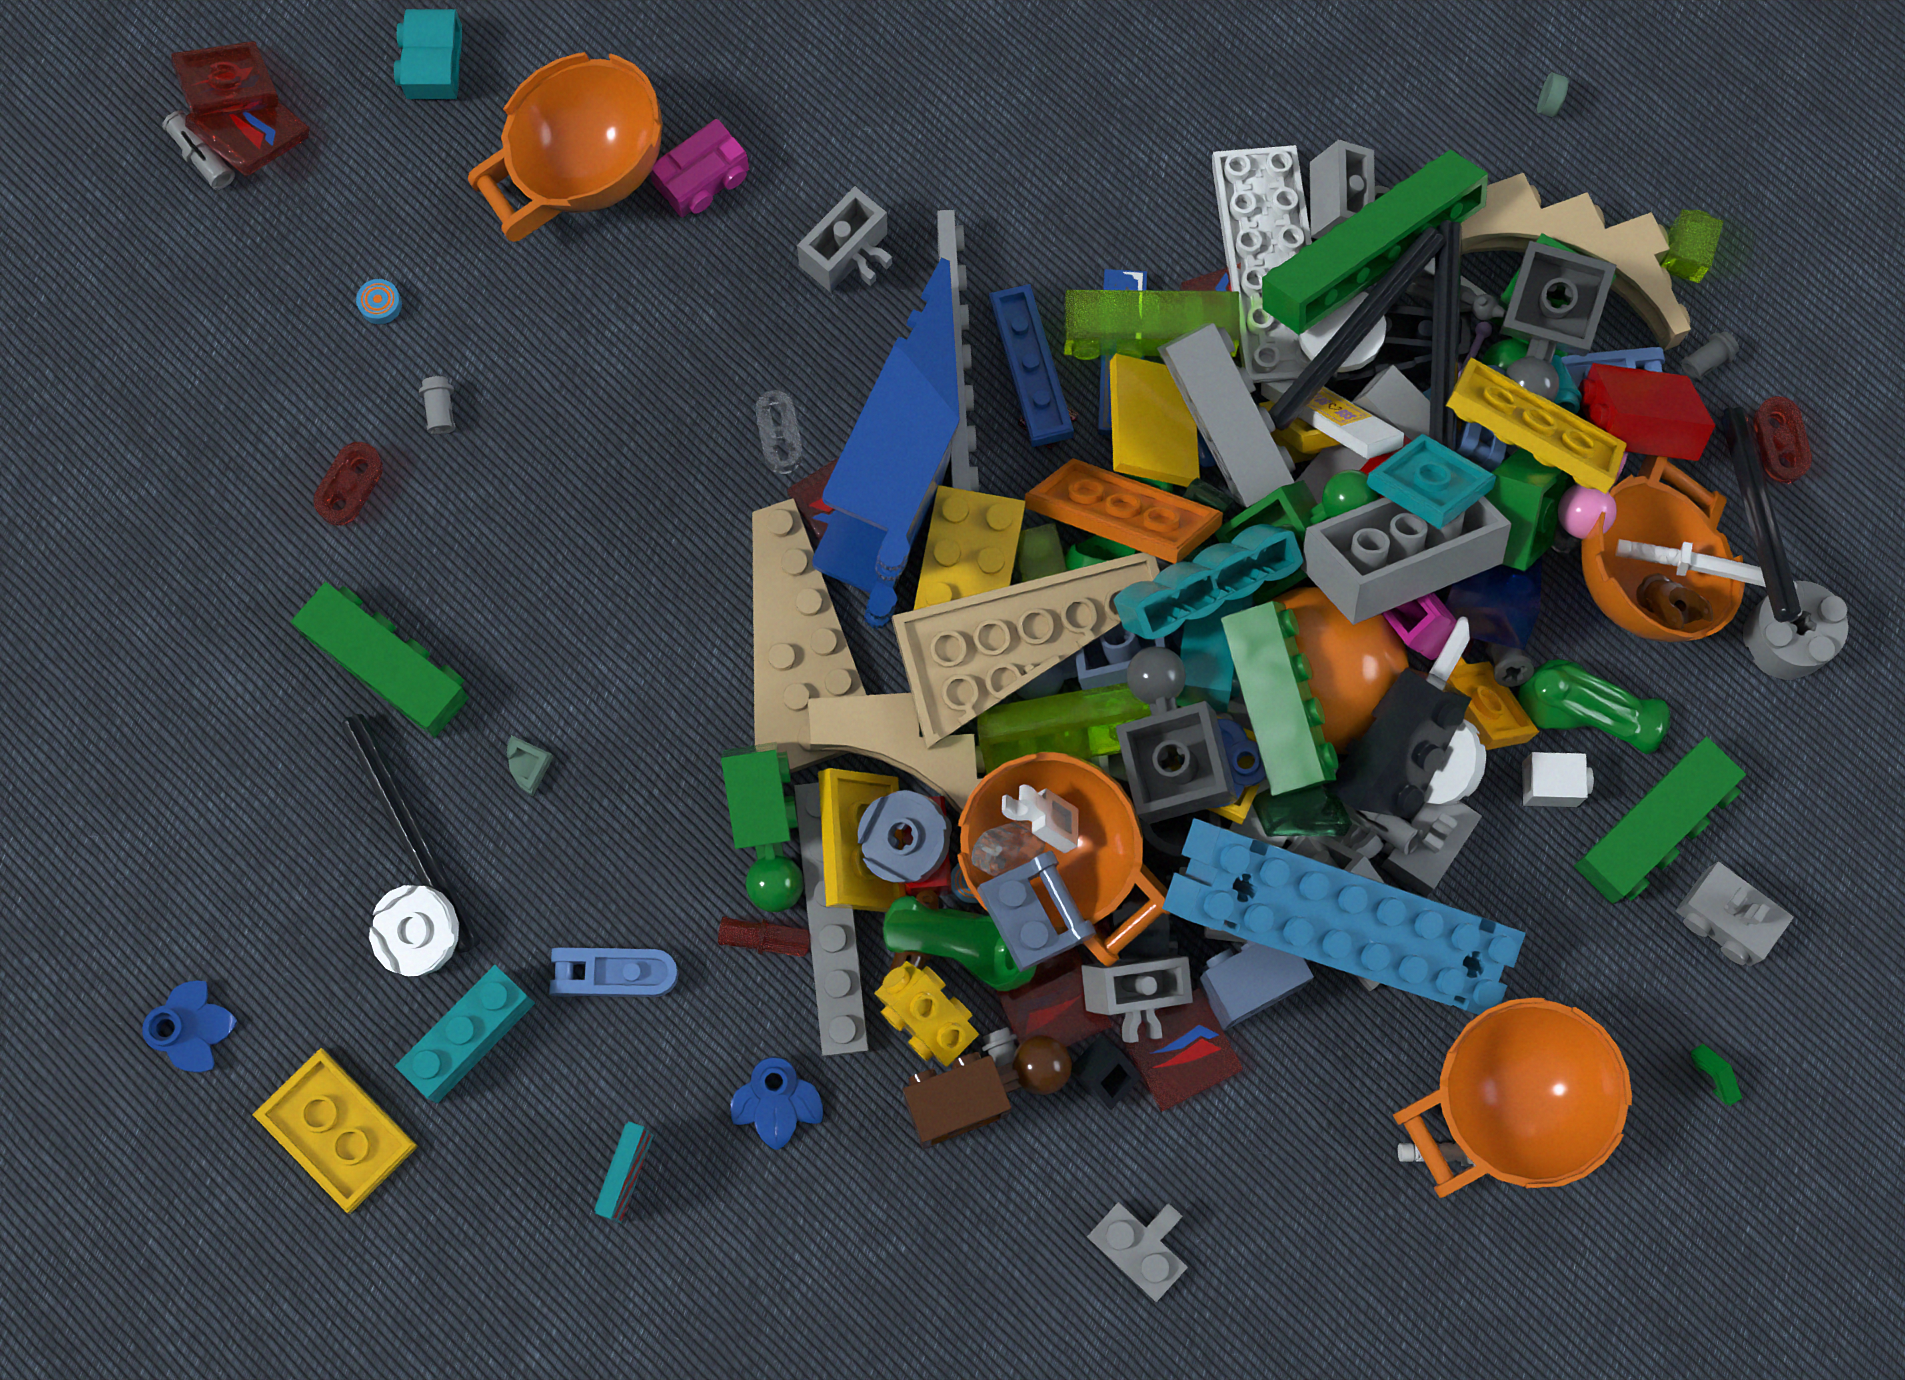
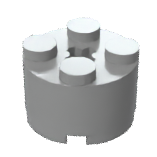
(1820, 636)

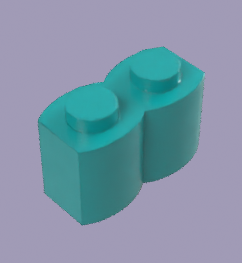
(429, 54)

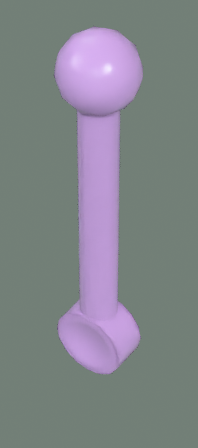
(1483, 331)

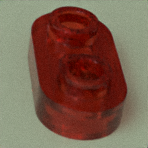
(1786, 442)
(345, 484)

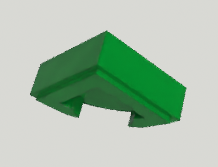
(1720, 1071)

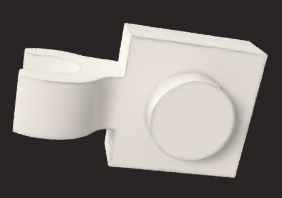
(1050, 815)

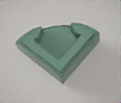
(527, 764)

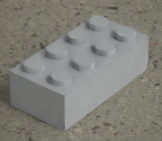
(1226, 413)
(1391, 556)

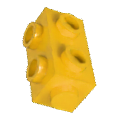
(916, 1002)

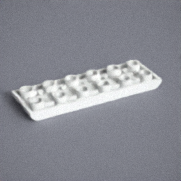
(1262, 228)

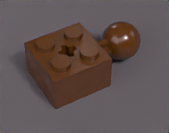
(977, 1090)

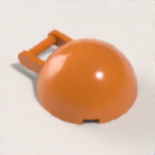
(573, 141)
(1666, 518)
(1347, 661)
(1108, 848)
(1527, 1097)

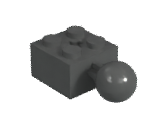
(1533, 319)
(1153, 742)

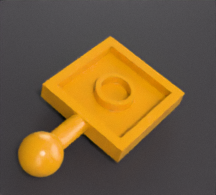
(1492, 706)

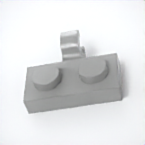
(1139, 1248)

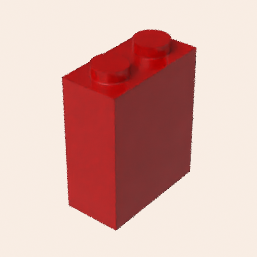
(1647, 410)

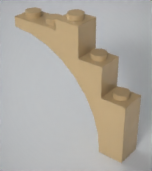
(1636, 247)
(889, 731)

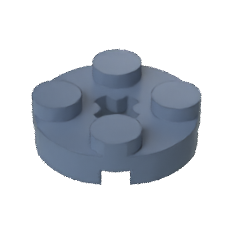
(880, 846)

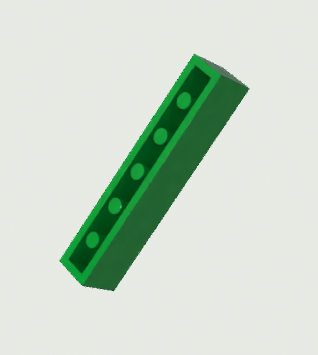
(1371, 241)

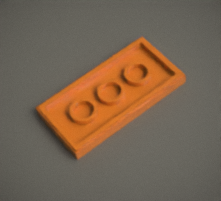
(1124, 510)

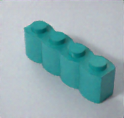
(1202, 586)

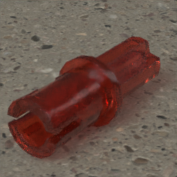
(763, 937)

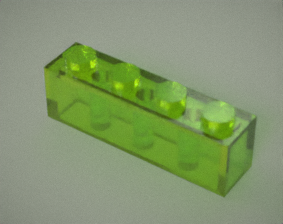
(1142, 320)
(1065, 723)

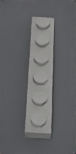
(832, 942)

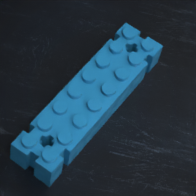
(1341, 919)

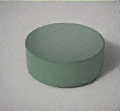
(1552, 94)

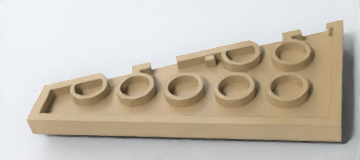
(796, 637)
(993, 643)

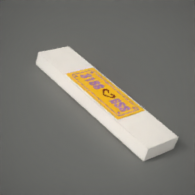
(1342, 421)

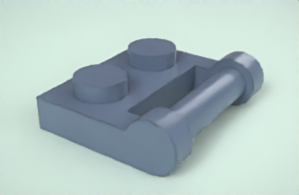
(1022, 917)

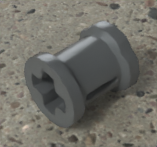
(1510, 664)

